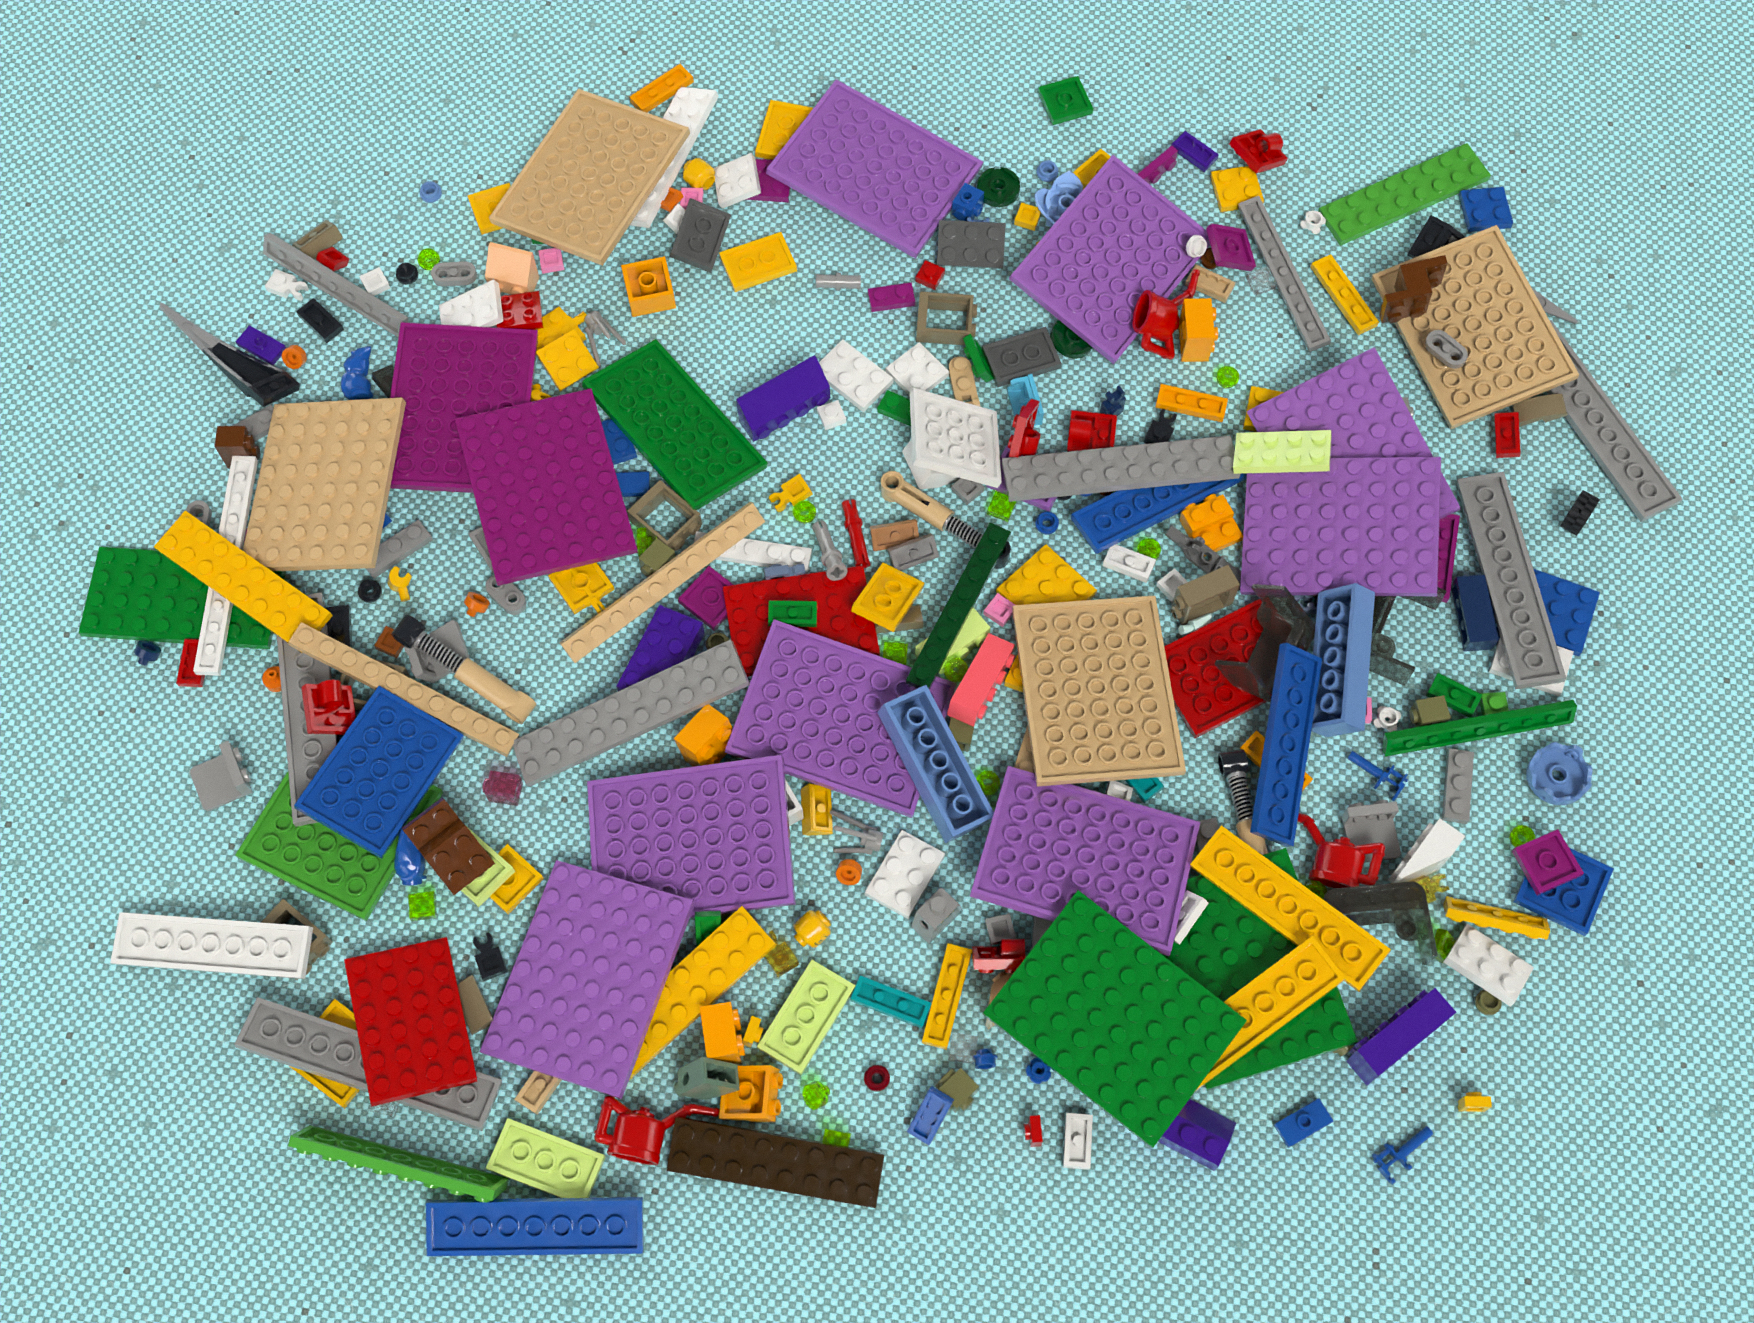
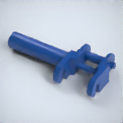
(1379, 773)
(1402, 1153)

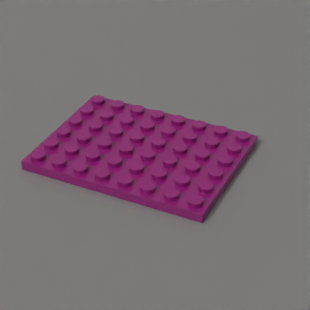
(447, 376)
(545, 486)

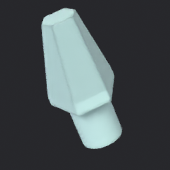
(1195, 624)

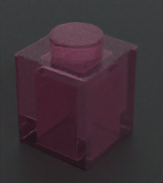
(503, 788)

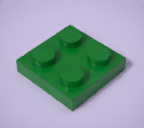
(1065, 100)

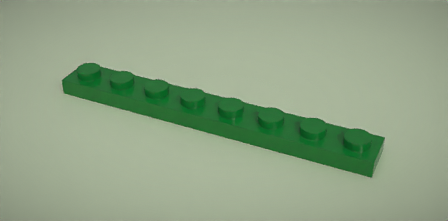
(1479, 727)

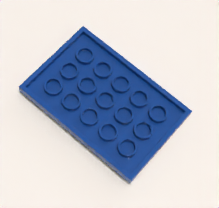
(379, 772)

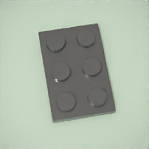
(700, 235)
(971, 244)
(1021, 356)

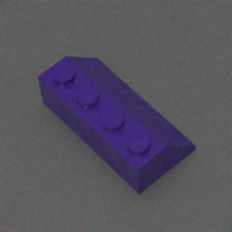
(783, 399)
(1199, 1134)

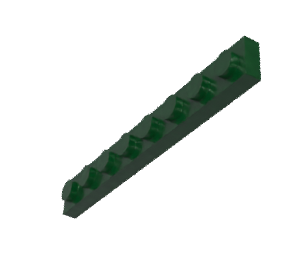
(958, 607)

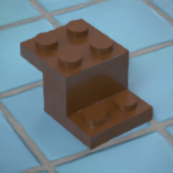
(1413, 289)
(448, 846)

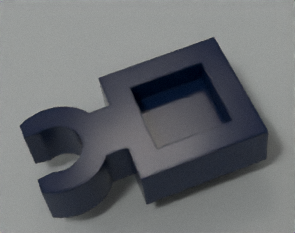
(1114, 403)

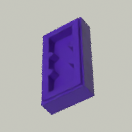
(1195, 151)
(260, 345)

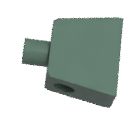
(697, 1079)

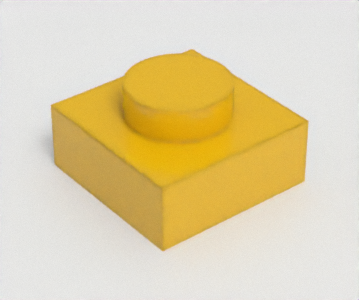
(1027, 216)
(753, 1032)
(1474, 1102)

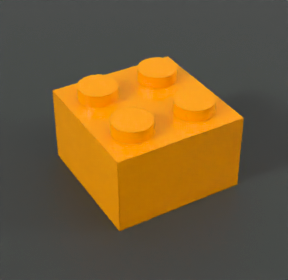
(648, 286)
(1197, 330)
(704, 737)
(720, 1030)

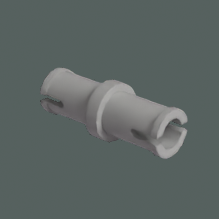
(838, 281)

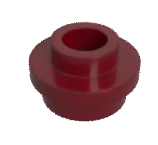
(877, 1070)

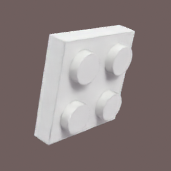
(737, 180)
(917, 370)

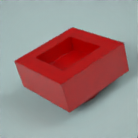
(332, 259)
(930, 275)
(1033, 1131)

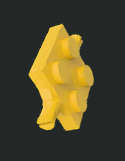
(558, 324)
(582, 587)

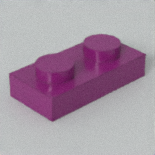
(891, 297)

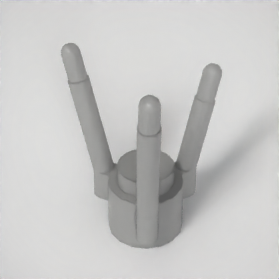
(597, 325)
(870, 837)

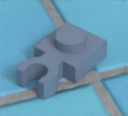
(779, 571)

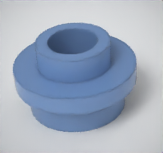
(1047, 166)
(433, 188)

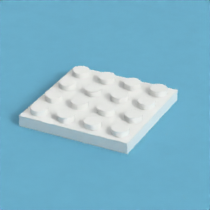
(955, 438)

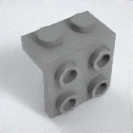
(426, 668)
(221, 778)
(1372, 825)

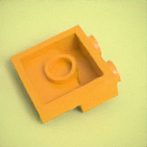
(1212, 522)
(757, 1095)

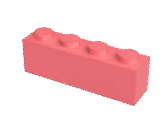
(981, 679)

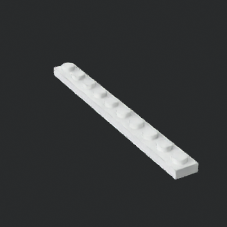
(233, 528)

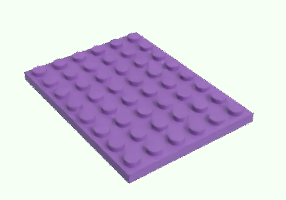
(874, 168)
(1105, 254)
(1359, 409)
(1345, 526)
(820, 711)
(698, 833)
(1074, 839)
(588, 978)

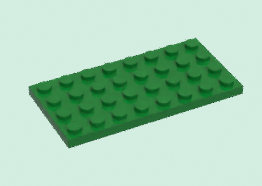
(674, 425)
(154, 599)

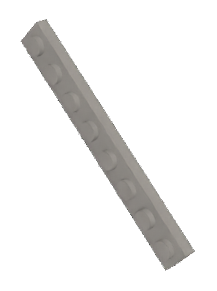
(1284, 274)
(333, 284)

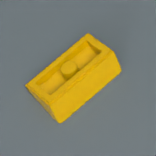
(816, 810)

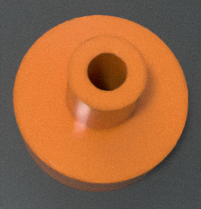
(294, 356)
(476, 603)
(271, 679)
(849, 872)

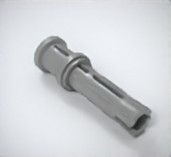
(830, 556)

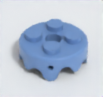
(1566, 760)

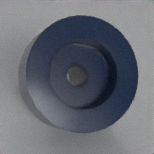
(147, 652)

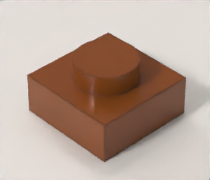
(388, 644)

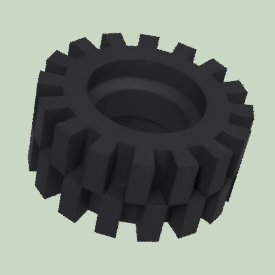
(1580, 512)

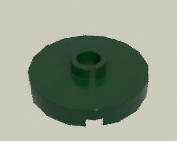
(999, 178)
(1068, 342)

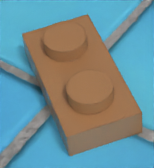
(893, 534)

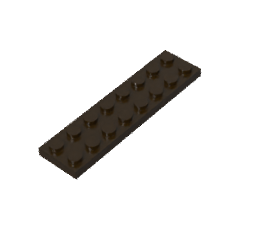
(775, 1162)

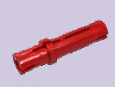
(853, 525)

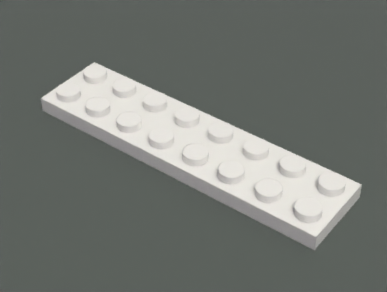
(691, 109)
(212, 945)

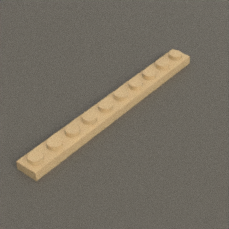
(662, 582)
(424, 698)

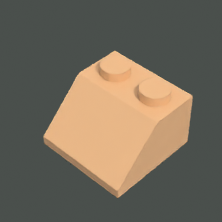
(511, 268)

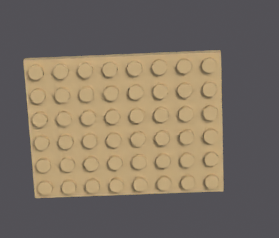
(590, 176)
(1498, 321)
(324, 484)
(1097, 691)

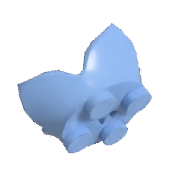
(1056, 200)

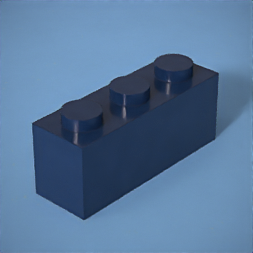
(1474, 613)

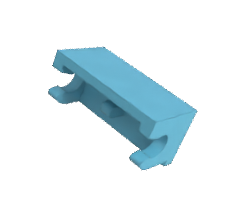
(1021, 395)

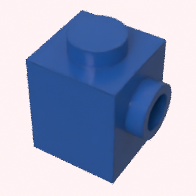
(968, 203)

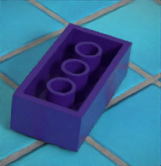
(666, 642)
(1394, 1040)

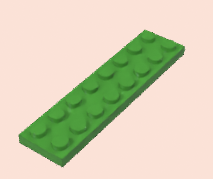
(1404, 194)
(399, 1162)

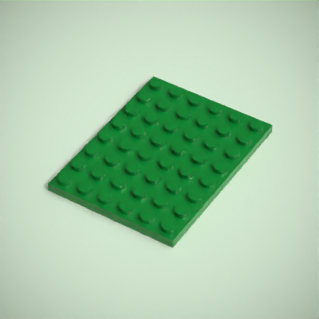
(1233, 948)
(1115, 1018)

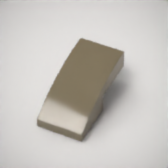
(1541, 408)

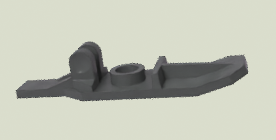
(1194, 551)

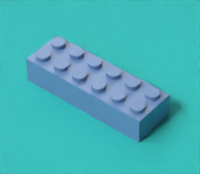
(1344, 645)
(936, 764)

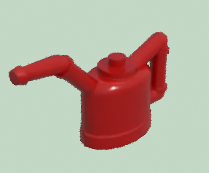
(1159, 318)
(1341, 862)
(637, 1132)

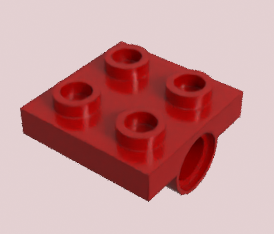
(1260, 150)
(522, 311)
(1091, 431)
(1025, 438)
(328, 707)
(1003, 957)

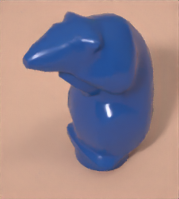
(354, 381)
(409, 861)

